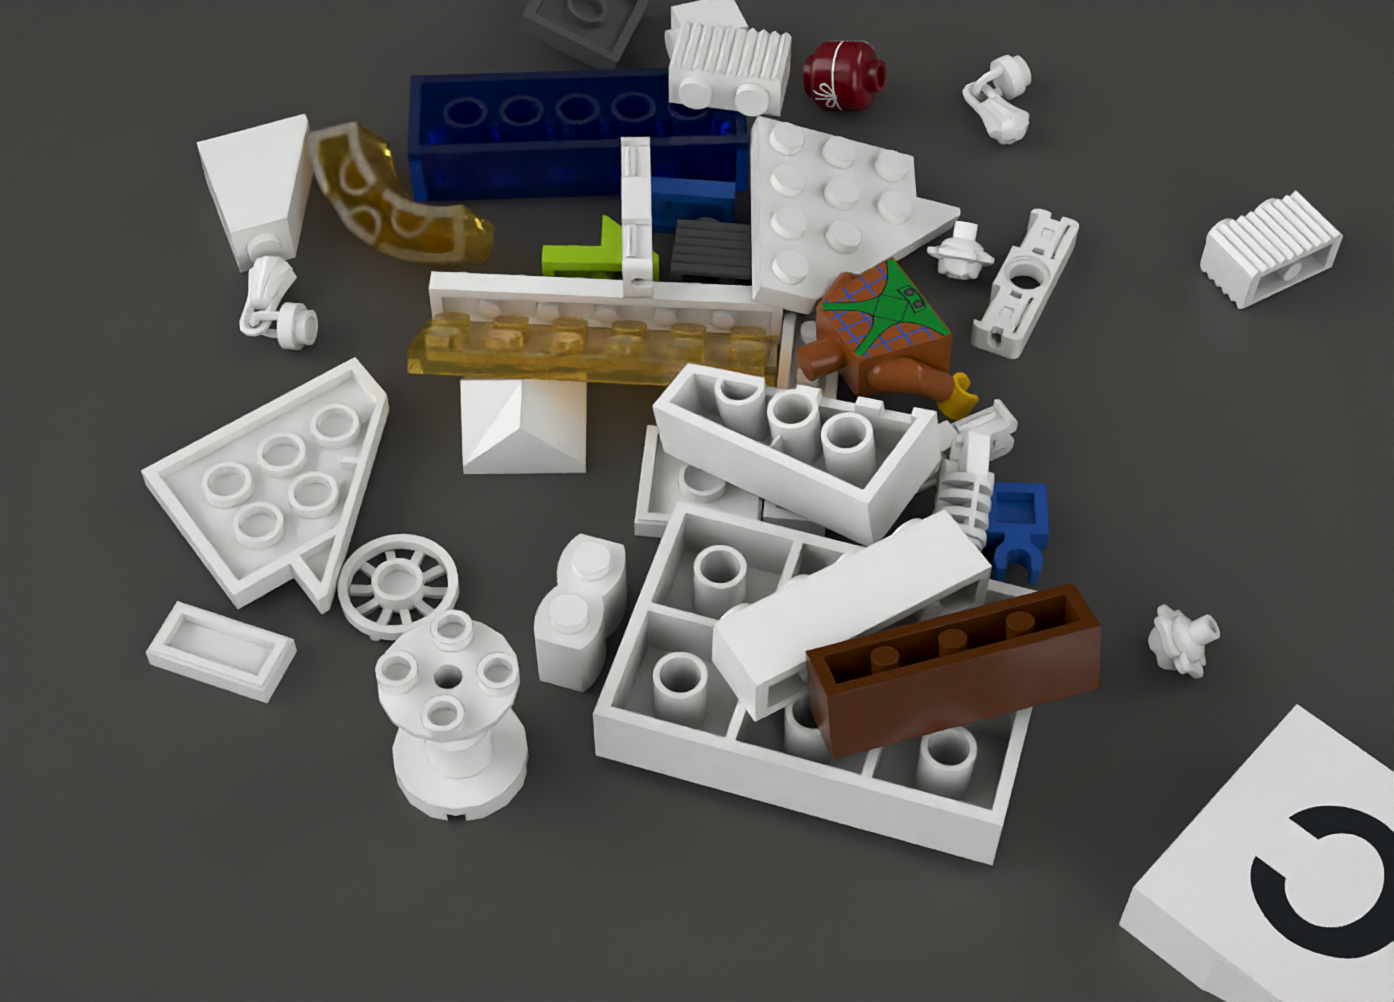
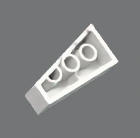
(802, 451)

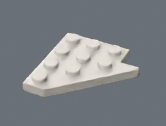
(829, 210)
(279, 486)

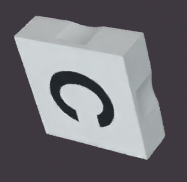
(1282, 877)

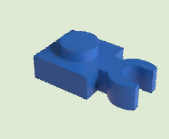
(1018, 528)

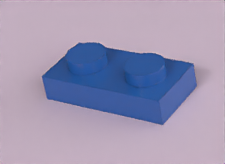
(689, 201)

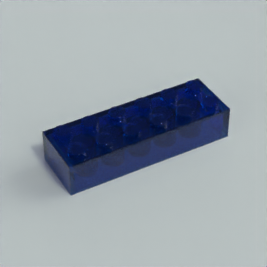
(560, 134)

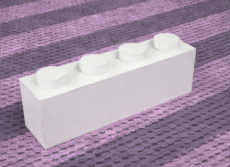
(903, 579)

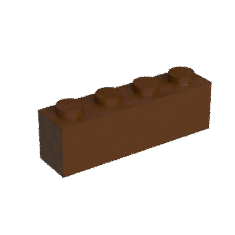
(953, 670)

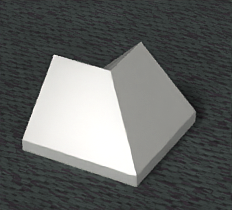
(523, 425)

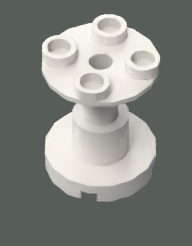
(453, 700)

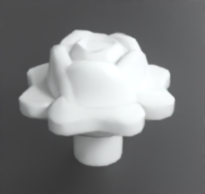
(961, 255)
(1180, 641)

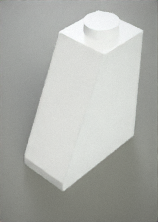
(260, 187)

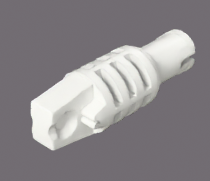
(967, 485)

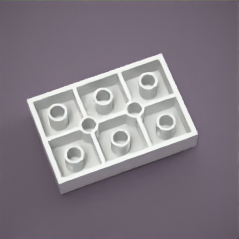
(680, 718)

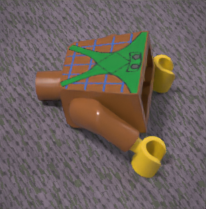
(885, 340)

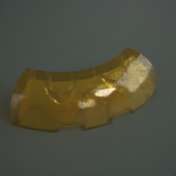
(361, 182)

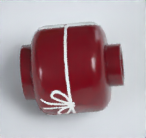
(844, 75)

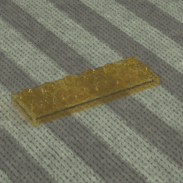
(583, 353)

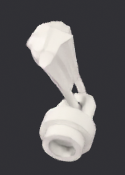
(1001, 118)
(266, 287)

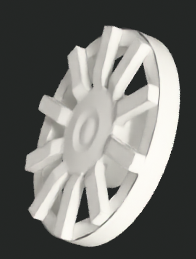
(396, 585)

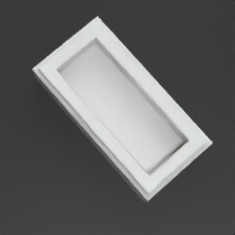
(221, 652)

